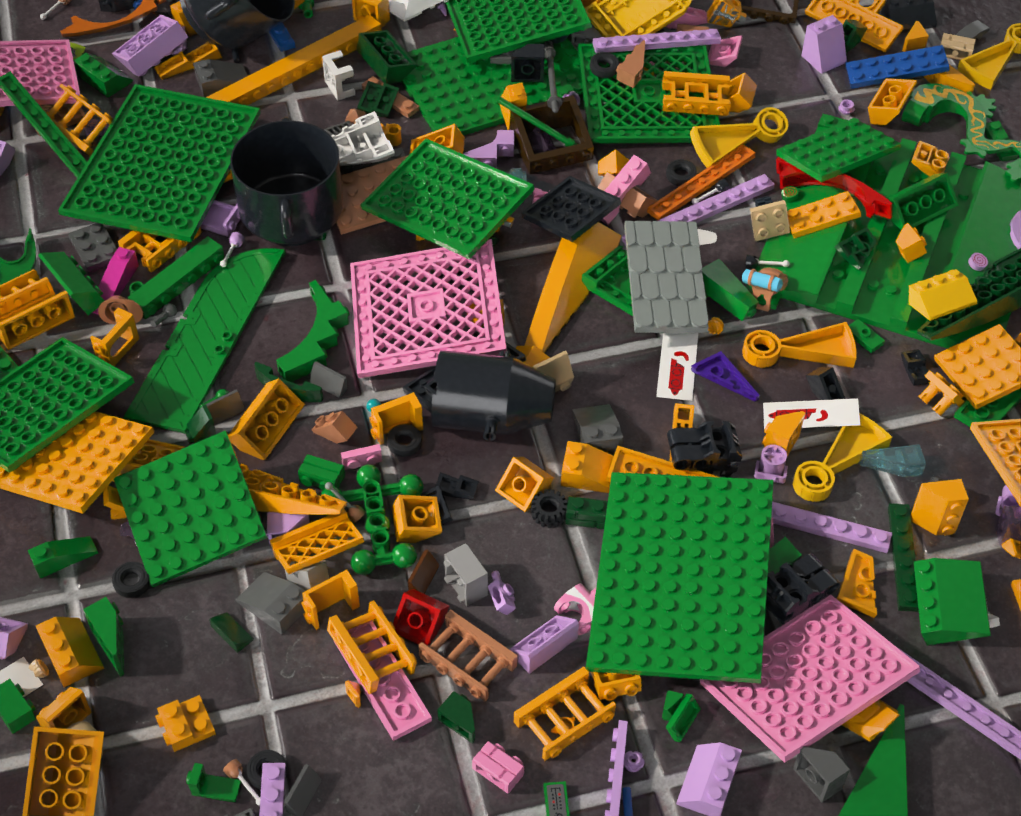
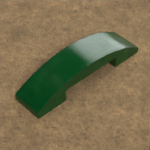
(306, 393)

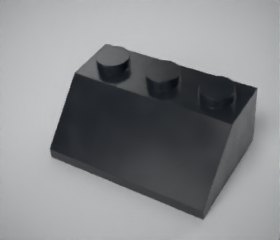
(909, 11)

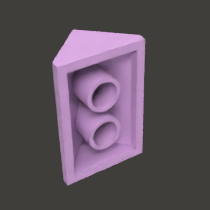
(546, 642)

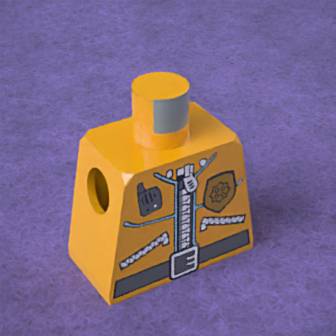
(725, 13)

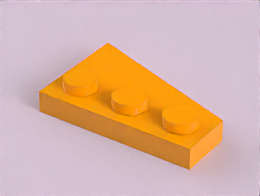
(857, 584)

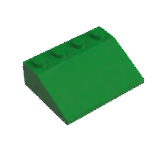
(951, 600)

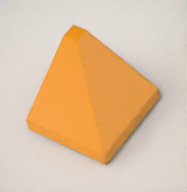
(1013, 547)
(354, 692)

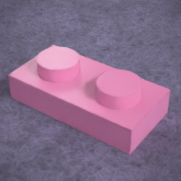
(361, 457)

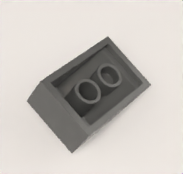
(216, 75)
(598, 427)
(273, 601)

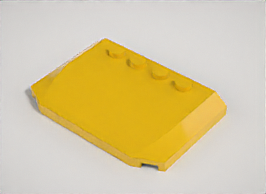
(634, 16)

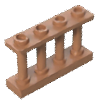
(471, 636)

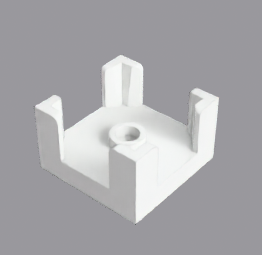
(335, 76)

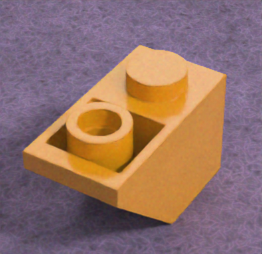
(910, 243)

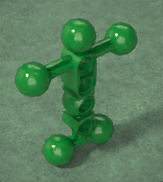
(403, 554)

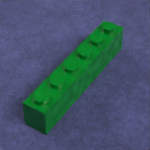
(178, 276)

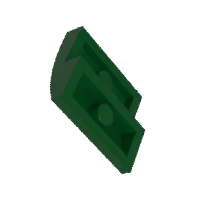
(378, 99)

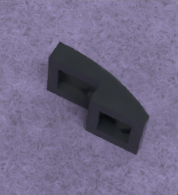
(915, 366)
(457, 488)

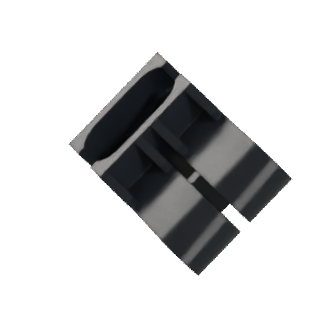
(705, 448)
(798, 587)

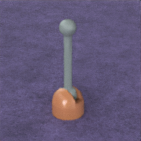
(355, 512)

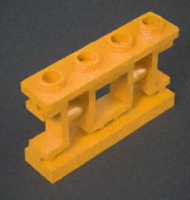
(696, 83)
(164, 250)

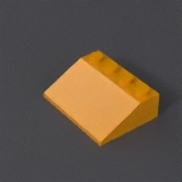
(63, 772)

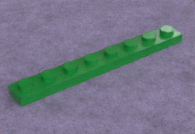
(42, 123)

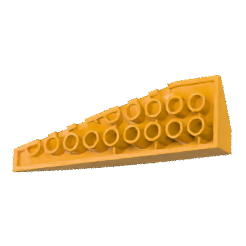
(564, 285)

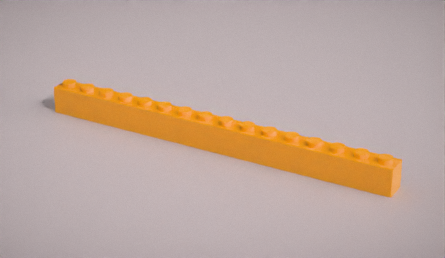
(295, 65)

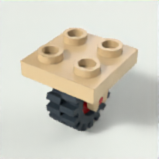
(769, 218)

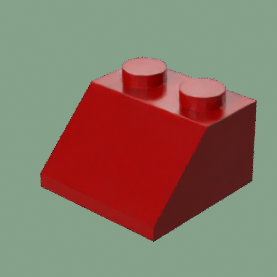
(419, 617)

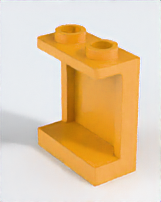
(394, 413)

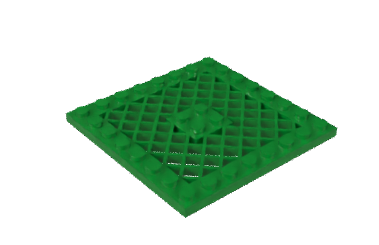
(646, 95)

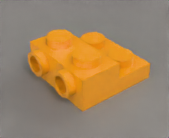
(612, 685)
(184, 723)

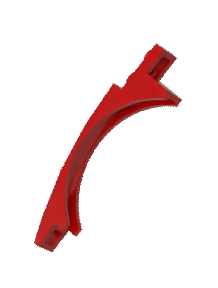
(871, 199)

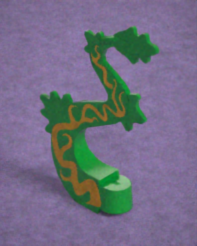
(934, 99)

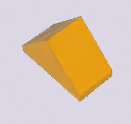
(916, 38)

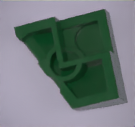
(857, 247)

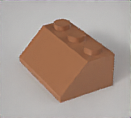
(635, 200)

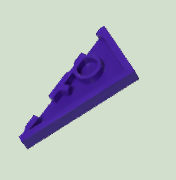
(723, 372)

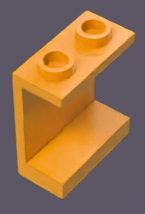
(328, 593)

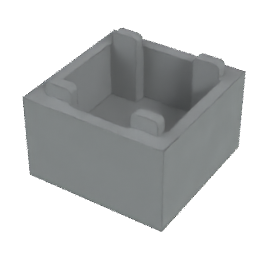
(466, 575)

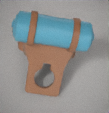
(765, 282)

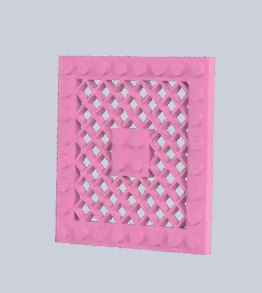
(424, 308)

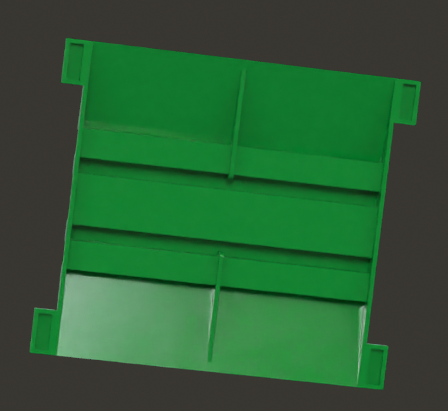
(881, 287)

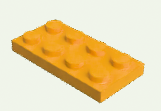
(822, 214)

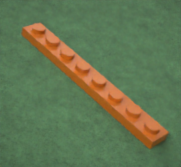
(701, 182)

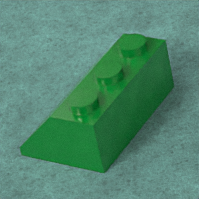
(101, 74)

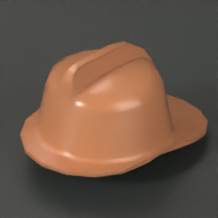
(107, 309)

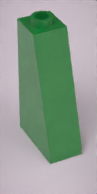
(728, 290)

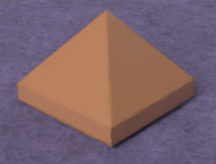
(354, 114)

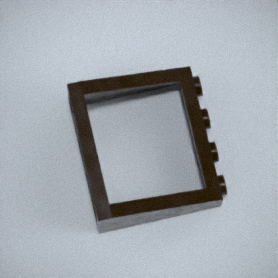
(567, 115)

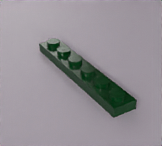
(903, 556)

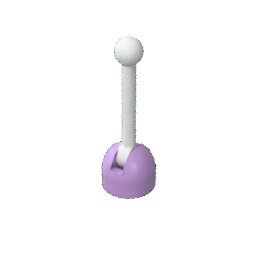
(235, 240)

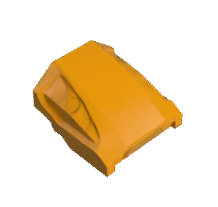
(930, 159)

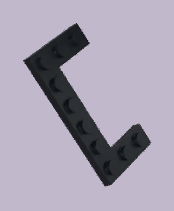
(424, 384)

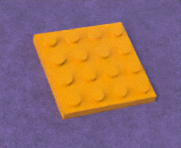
(983, 366)

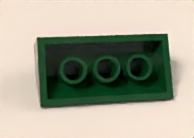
(385, 56)

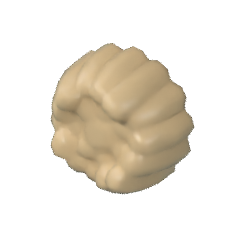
(39, 668)

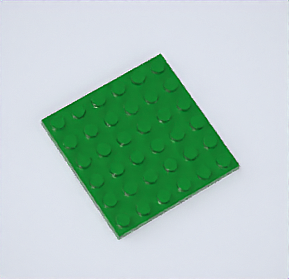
(189, 508)

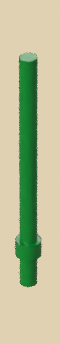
(567, 141)

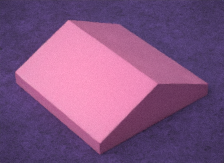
(726, 52)

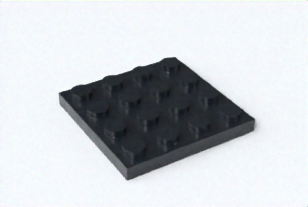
(571, 208)

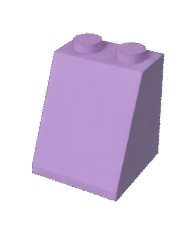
(825, 44)

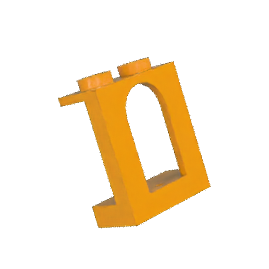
(124, 328)

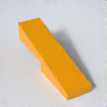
(181, 62)

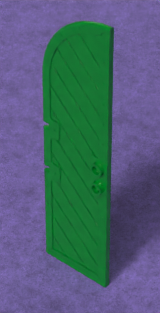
(203, 340)

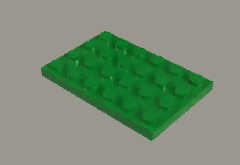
(838, 149)

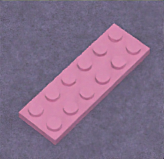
(395, 697)

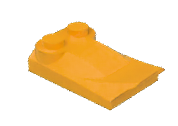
(872, 720)

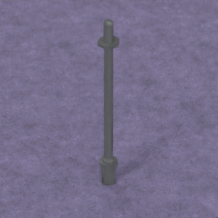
(554, 102)

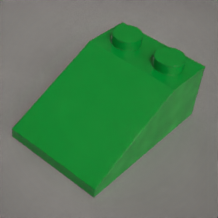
(106, 627)

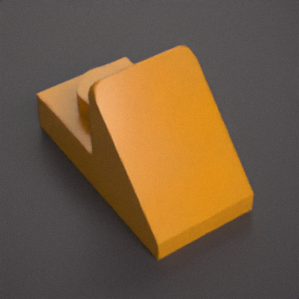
(112, 500)

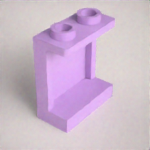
(221, 218)

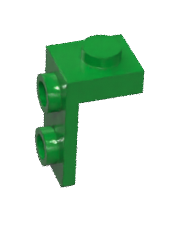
(212, 786)

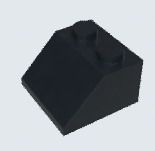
(528, 64)

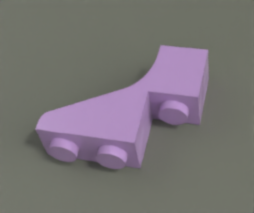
(501, 146)

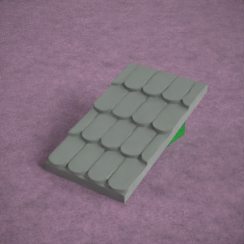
(666, 277)

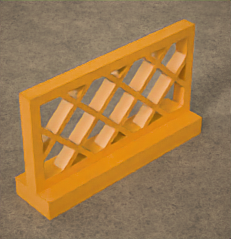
(308, 536)

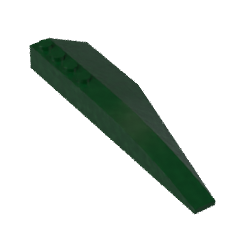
(996, 295)

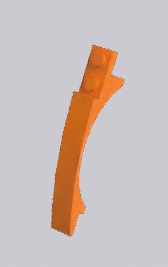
(84, 27)

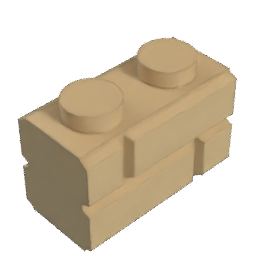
(957, 46)

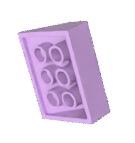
(151, 45)

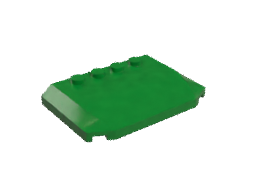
(611, 279)

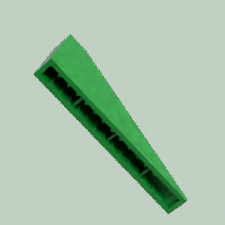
(883, 782)

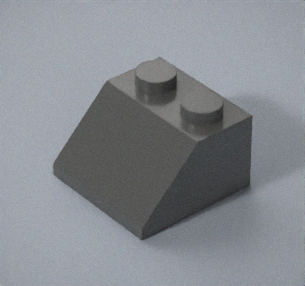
(821, 771)

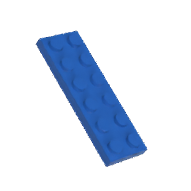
(897, 66)

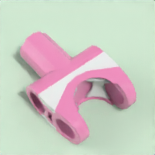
(581, 601)

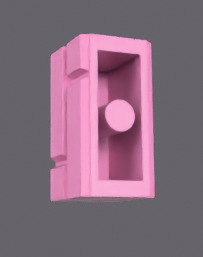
(498, 766)

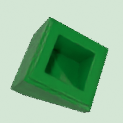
(672, 702)

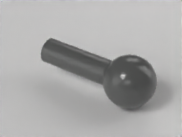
(169, 310)

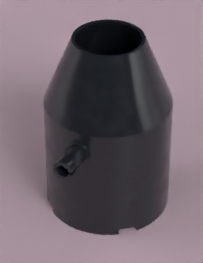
(490, 394)

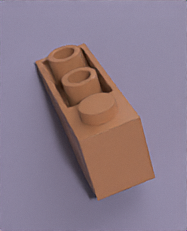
(631, 69)

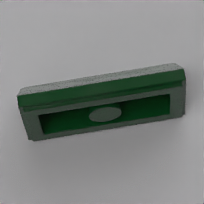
(231, 631)

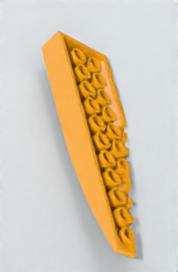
(267, 490)

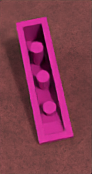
(118, 273)

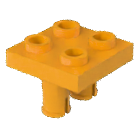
(950, 393)

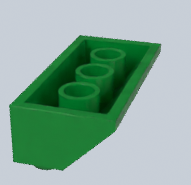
(923, 201)
(73, 280)

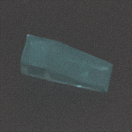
(896, 460)

